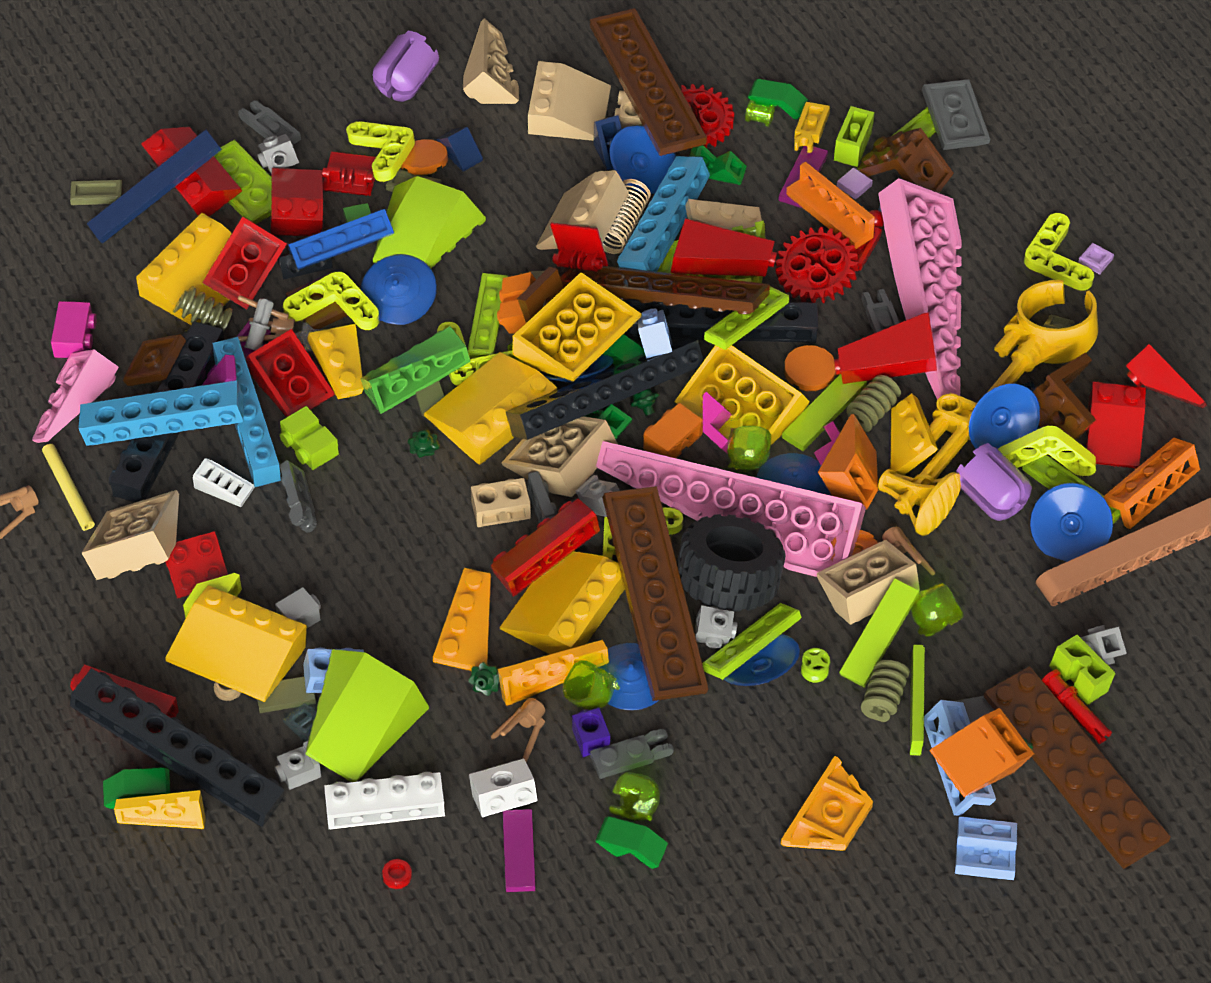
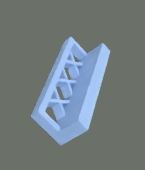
(952, 719)

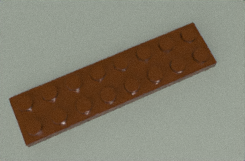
(648, 82)
(677, 288)
(655, 593)
(1078, 768)

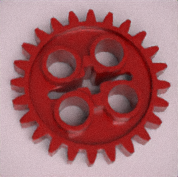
(711, 112)
(830, 249)

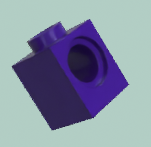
(593, 740)

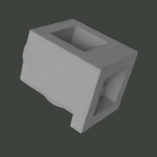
(592, 492)
(297, 767)

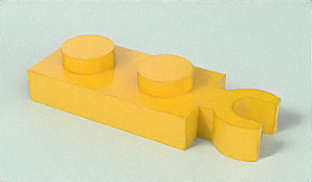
(811, 125)

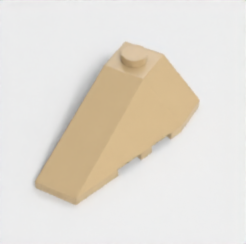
(488, 70)

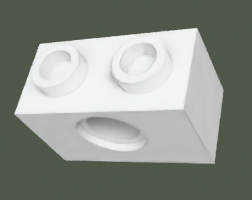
(503, 787)

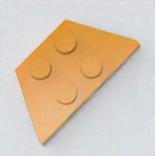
(830, 812)

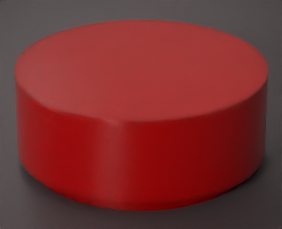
(397, 873)

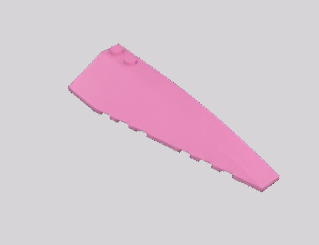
(922, 250)
(797, 516)

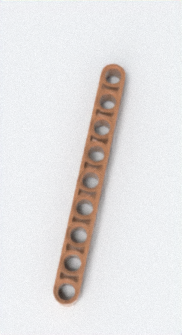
(1126, 553)

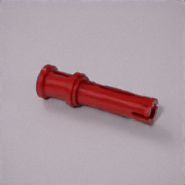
(1068, 698)

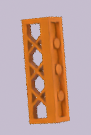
(830, 207)
(1152, 475)

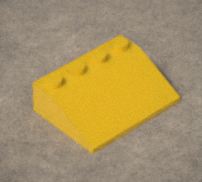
(184, 265)
(573, 329)
(745, 390)
(476, 409)
(566, 603)
(237, 643)

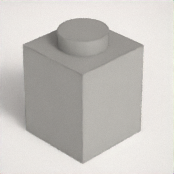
(300, 607)

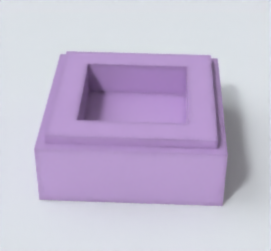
(854, 183)
(1096, 258)

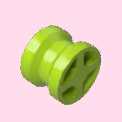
(813, 658)

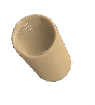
(614, 232)

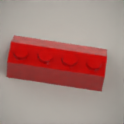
(206, 187)
(546, 546)

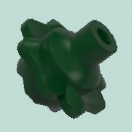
(645, 400)
(423, 443)
(484, 678)

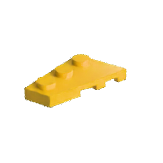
(339, 359)
(910, 436)
(169, 810)

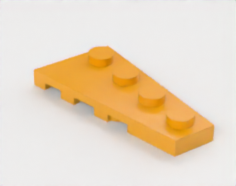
(466, 628)
(543, 673)

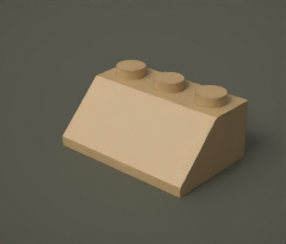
(863, 579)

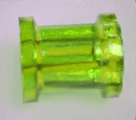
(760, 113)

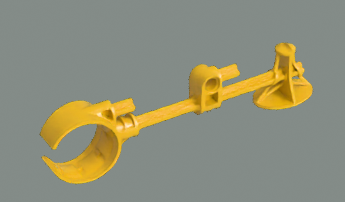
(953, 412)

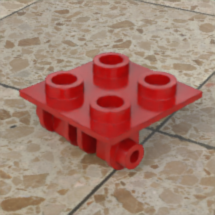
(349, 174)
(578, 247)
(195, 562)

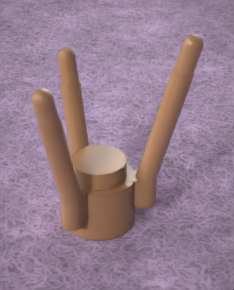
(278, 326)
(21, 499)
(899, 540)
(527, 715)

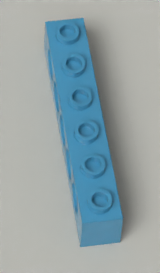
(664, 215)
(161, 413)
(253, 431)

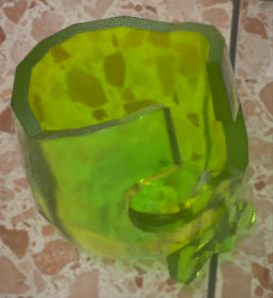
(748, 447)
(935, 609)
(589, 686)
(638, 797)

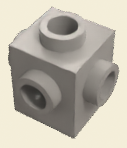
(277, 153)
(714, 626)
(1105, 643)

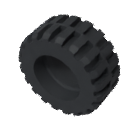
(730, 562)

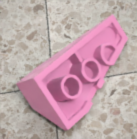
(81, 381)

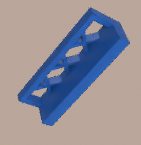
(341, 239)

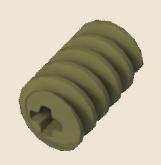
(203, 309)
(874, 401)
(884, 690)

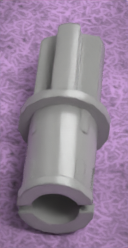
(259, 324)

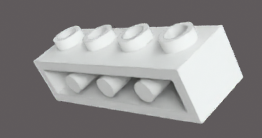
(384, 800)

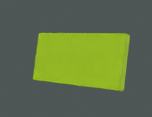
(254, 181)

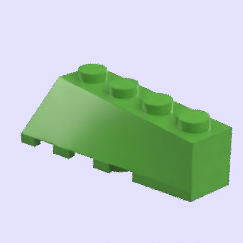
(415, 369)

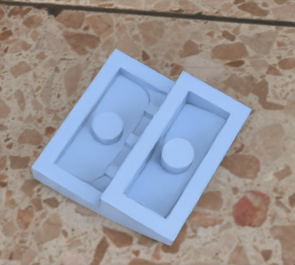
(986, 848)

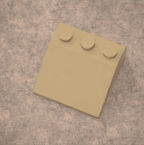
(566, 102)
(588, 204)
(562, 455)
(134, 536)

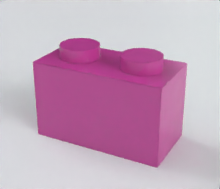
(72, 328)

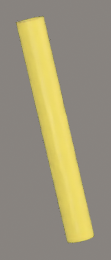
(68, 487)

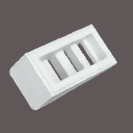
(207, 484)

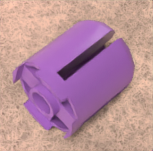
(404, 66)
(994, 483)

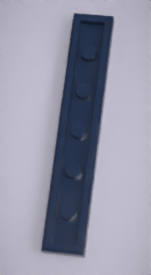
(154, 186)

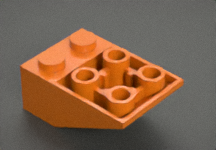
(851, 465)
(982, 752)

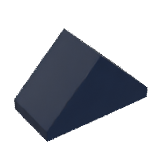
(603, 135)
(461, 148)

